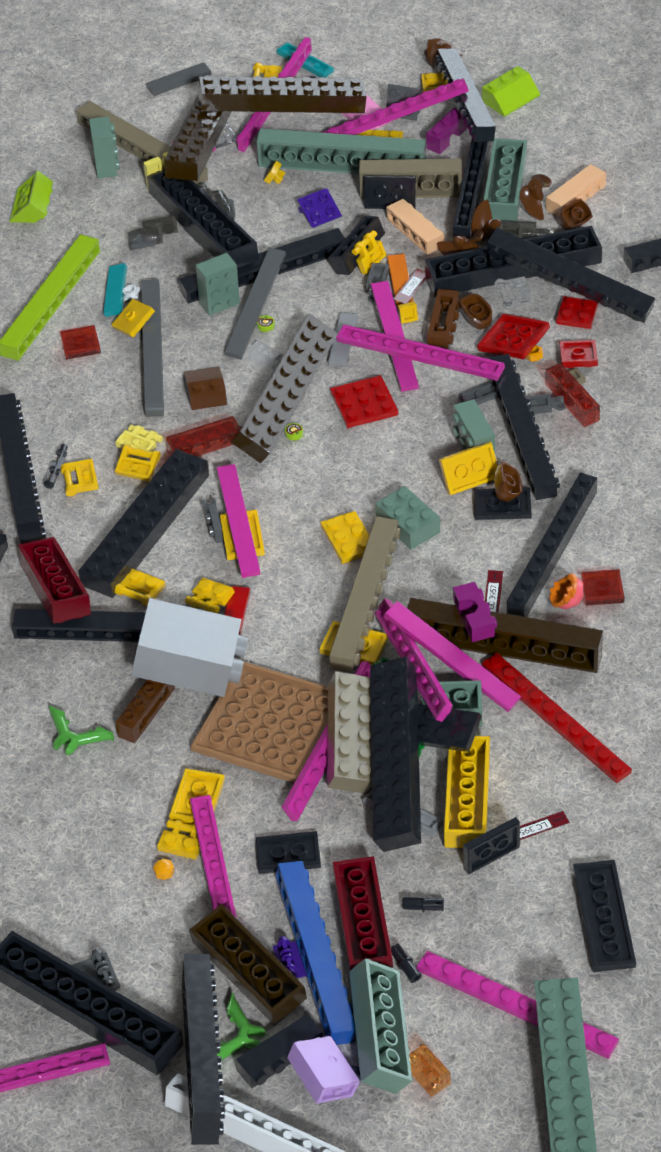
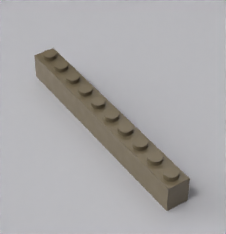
(128, 136)
(364, 595)

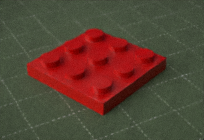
(513, 336)
(364, 401)

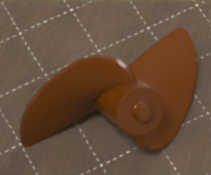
(435, 44)
(532, 195)
(483, 220)
(460, 243)

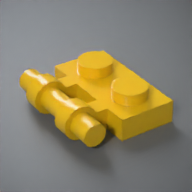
(373, 254)
(213, 592)
(177, 843)

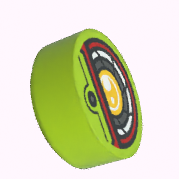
(266, 323)
(294, 431)

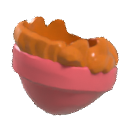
(567, 592)

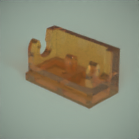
(429, 1070)

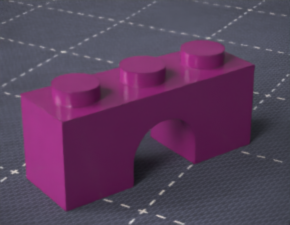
(439, 136)
(470, 599)

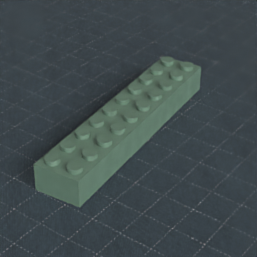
(331, 151)
(564, 1066)

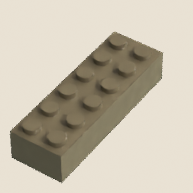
(433, 176)
(349, 733)

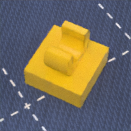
(275, 174)
(408, 312)

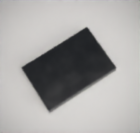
(387, 189)
(491, 508)
(491, 845)
(287, 849)

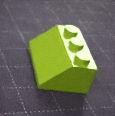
(510, 91)
(32, 199)

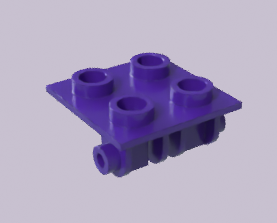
(319, 208)
(289, 956)

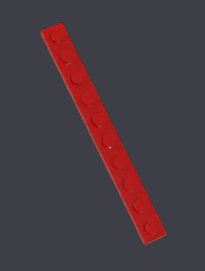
(558, 719)

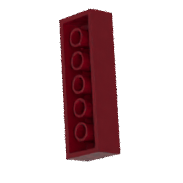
(54, 580)
(362, 911)

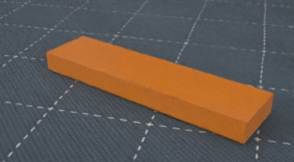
(398, 273)

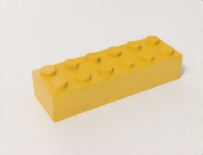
(467, 793)

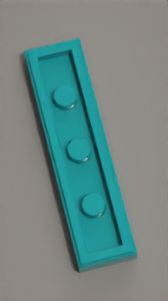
(311, 64)
(114, 290)

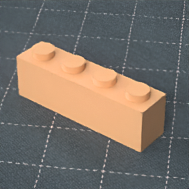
(581, 186)
(414, 226)

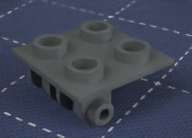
(399, 93)
(99, 968)

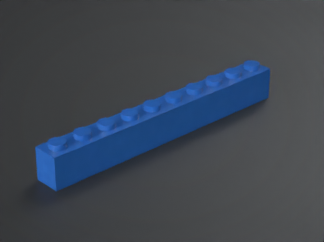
(315, 952)

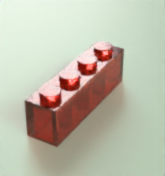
(576, 398)
(204, 438)

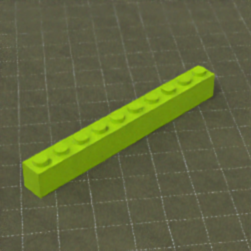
(49, 297)

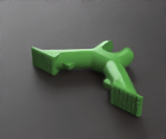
(72, 738)
(245, 1029)

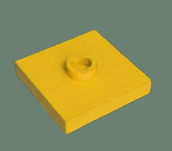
(133, 318)

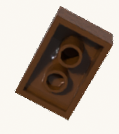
(205, 388)

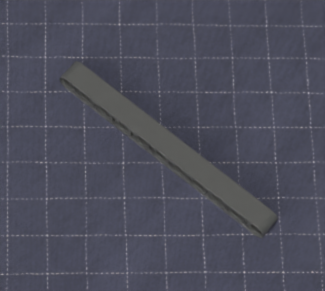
(153, 351)

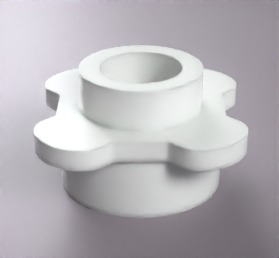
(131, 292)

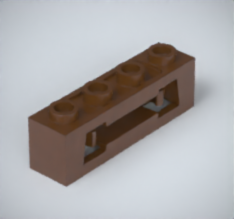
(450, 302)
(142, 710)

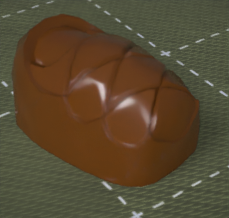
(575, 214)
(477, 311)
(507, 482)

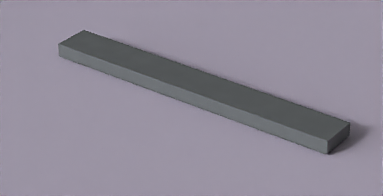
(255, 303)

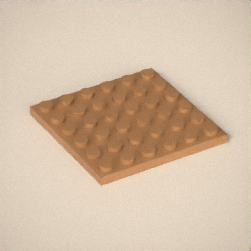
(265, 723)

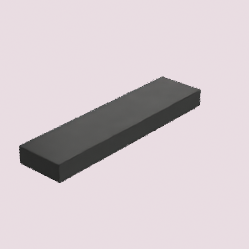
(178, 79)

